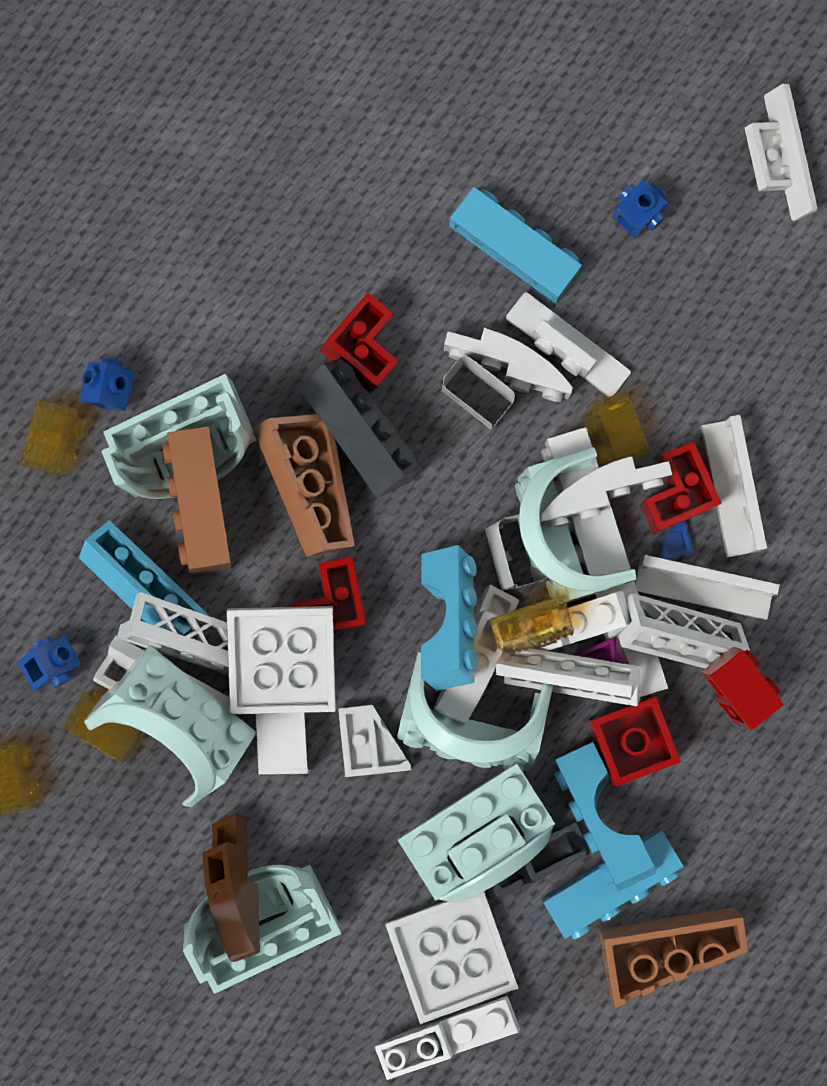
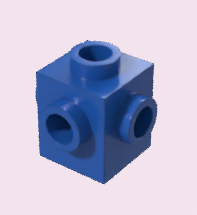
(640, 208)
(107, 385)
(49, 663)

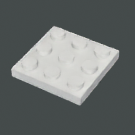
(281, 660)
(451, 956)

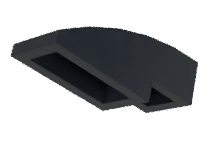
(562, 849)

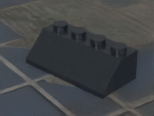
(360, 427)

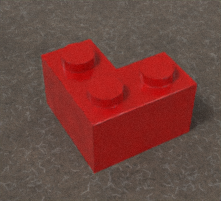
(356, 345)
(688, 492)
(342, 593)
(742, 688)

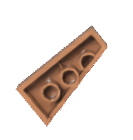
(309, 480)
(198, 501)
(668, 950)

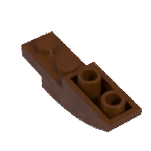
(229, 893)

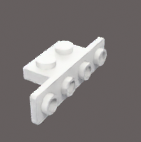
(780, 154)
(567, 344)

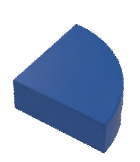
(676, 543)

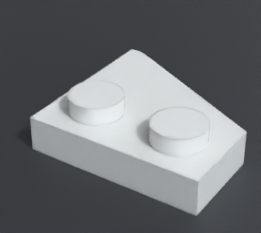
(368, 743)

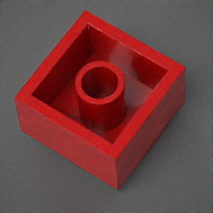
(633, 741)

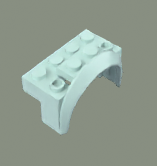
(140, 439)
(553, 548)
(180, 718)
(473, 741)
(489, 853)
(303, 926)

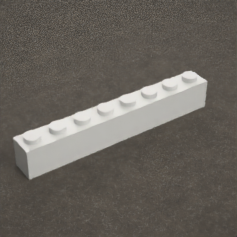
(601, 549)

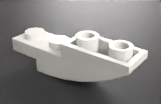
(525, 366)
(590, 492)
(594, 619)
(461, 700)
(447, 1036)

